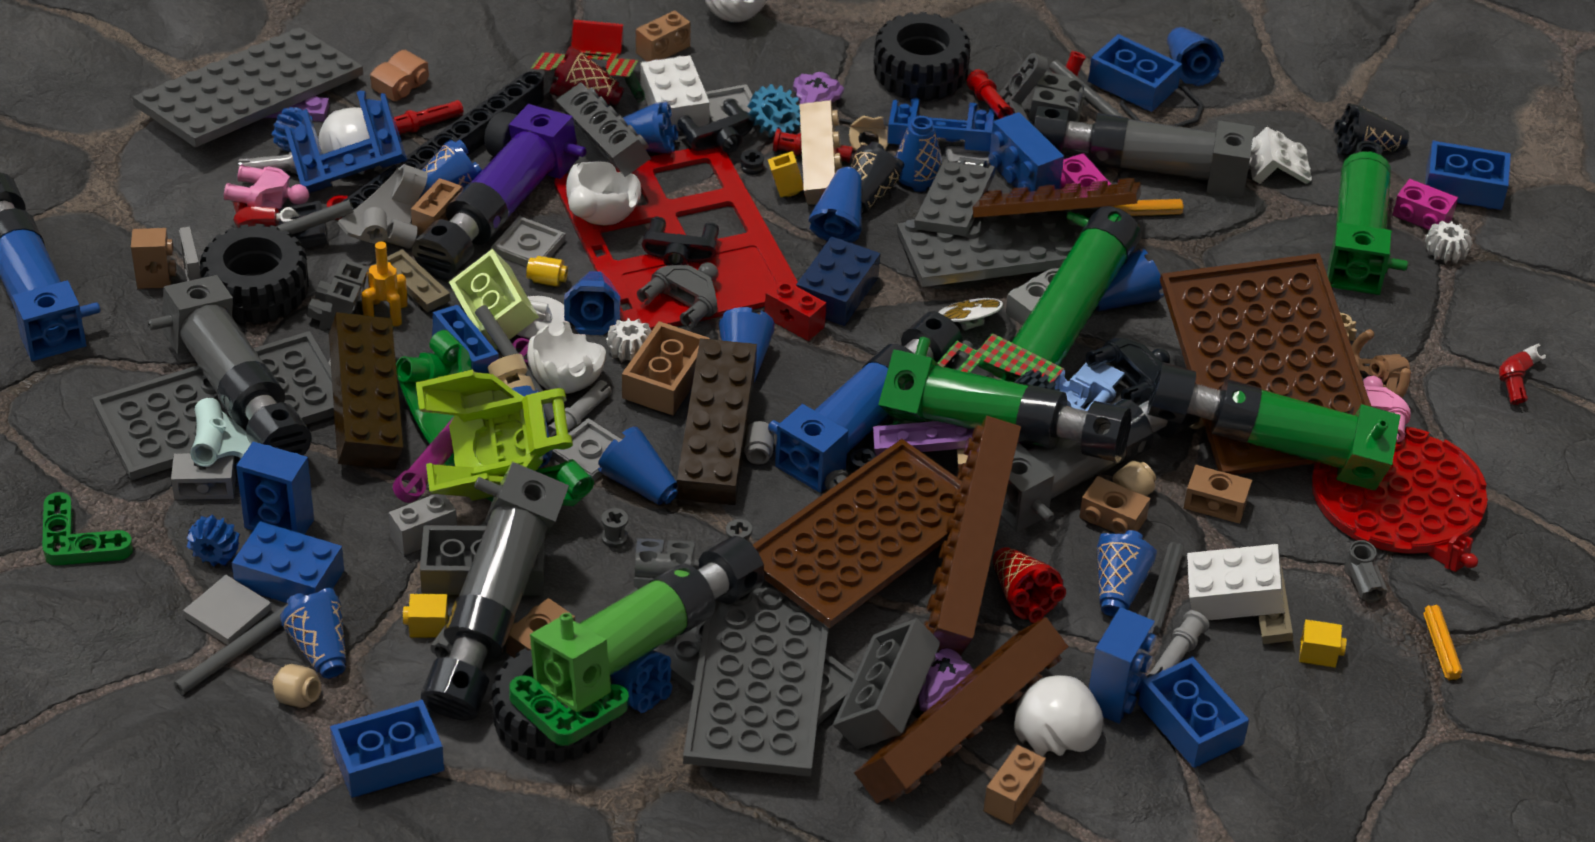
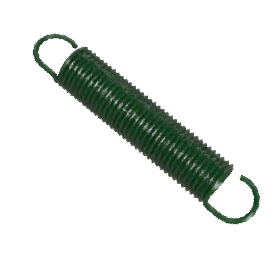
(635, 86)

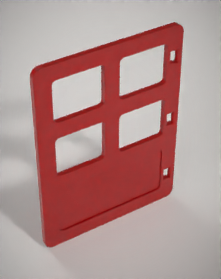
(746, 262)

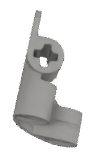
(388, 210)

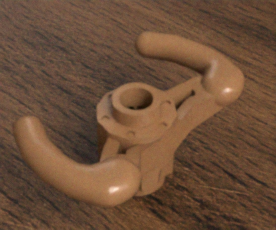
(1388, 368)

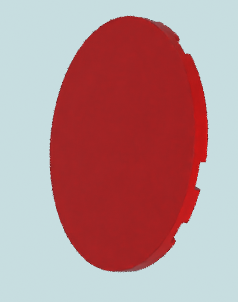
(1418, 504)

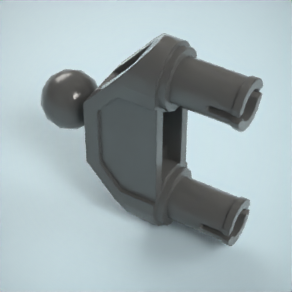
(686, 285)

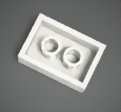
(679, 84)
(1236, 582)

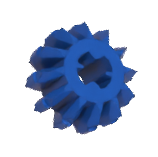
(290, 118)
(213, 540)

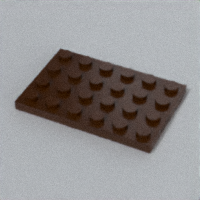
(1052, 199)

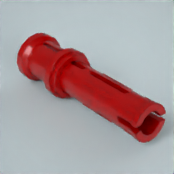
(987, 91)
(413, 121)
(792, 142)

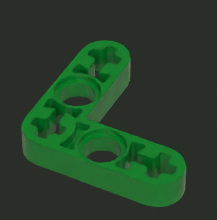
(71, 543)
(562, 717)

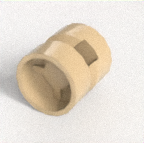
(511, 369)

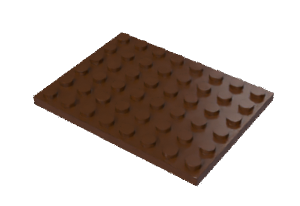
(1269, 329)

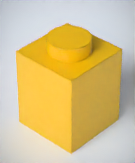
(786, 174)
(426, 614)
(1321, 643)

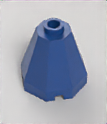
(592, 304)

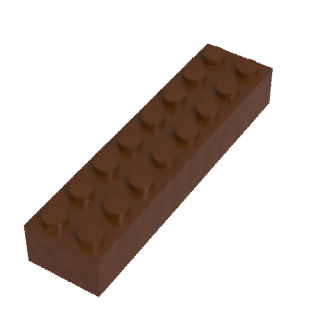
(972, 533)
(961, 712)

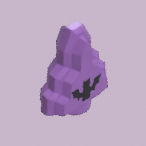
(817, 88)
(942, 676)

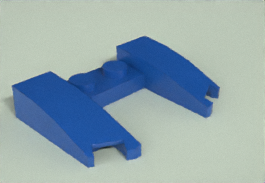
(974, 131)
(381, 149)

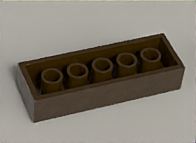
(365, 391)
(717, 422)

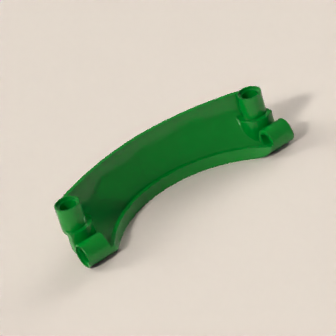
(452, 358)

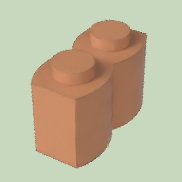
(399, 75)

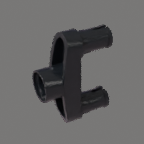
(723, 133)
(680, 248)

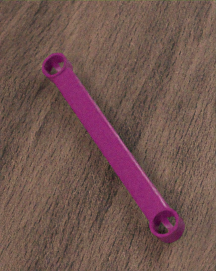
(436, 453)

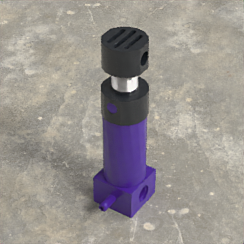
(539, 146)

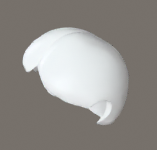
(601, 193)

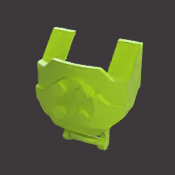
(489, 429)

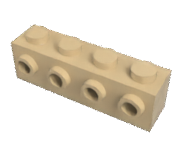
(819, 147)

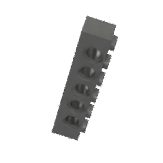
(605, 129)

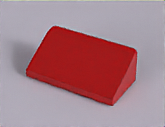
(597, 36)

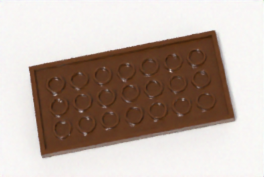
(861, 533)

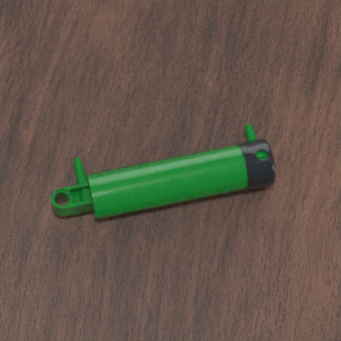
(1077, 286)

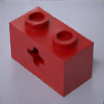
(795, 309)

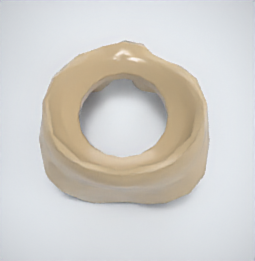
(870, 125)

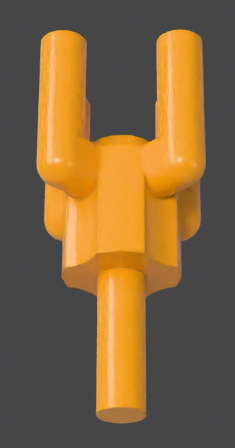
(385, 286)

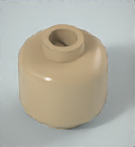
(1136, 477)
(296, 686)

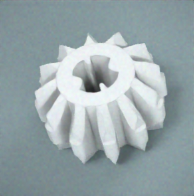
(1448, 242)
(627, 338)

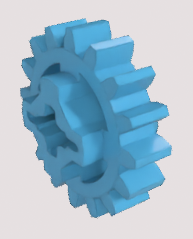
(775, 110)

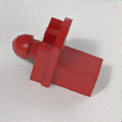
(1456, 552)

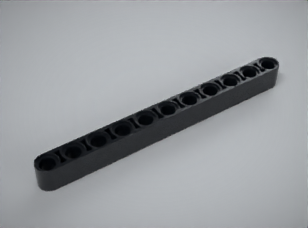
(469, 128)

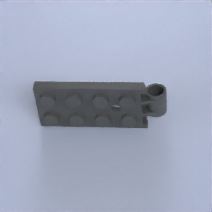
(953, 195)

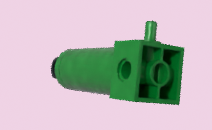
(1361, 235)

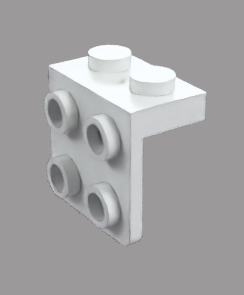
(1274, 150)

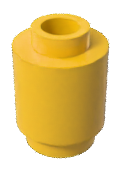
(546, 271)

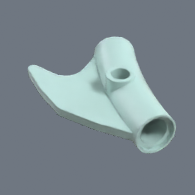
(216, 434)

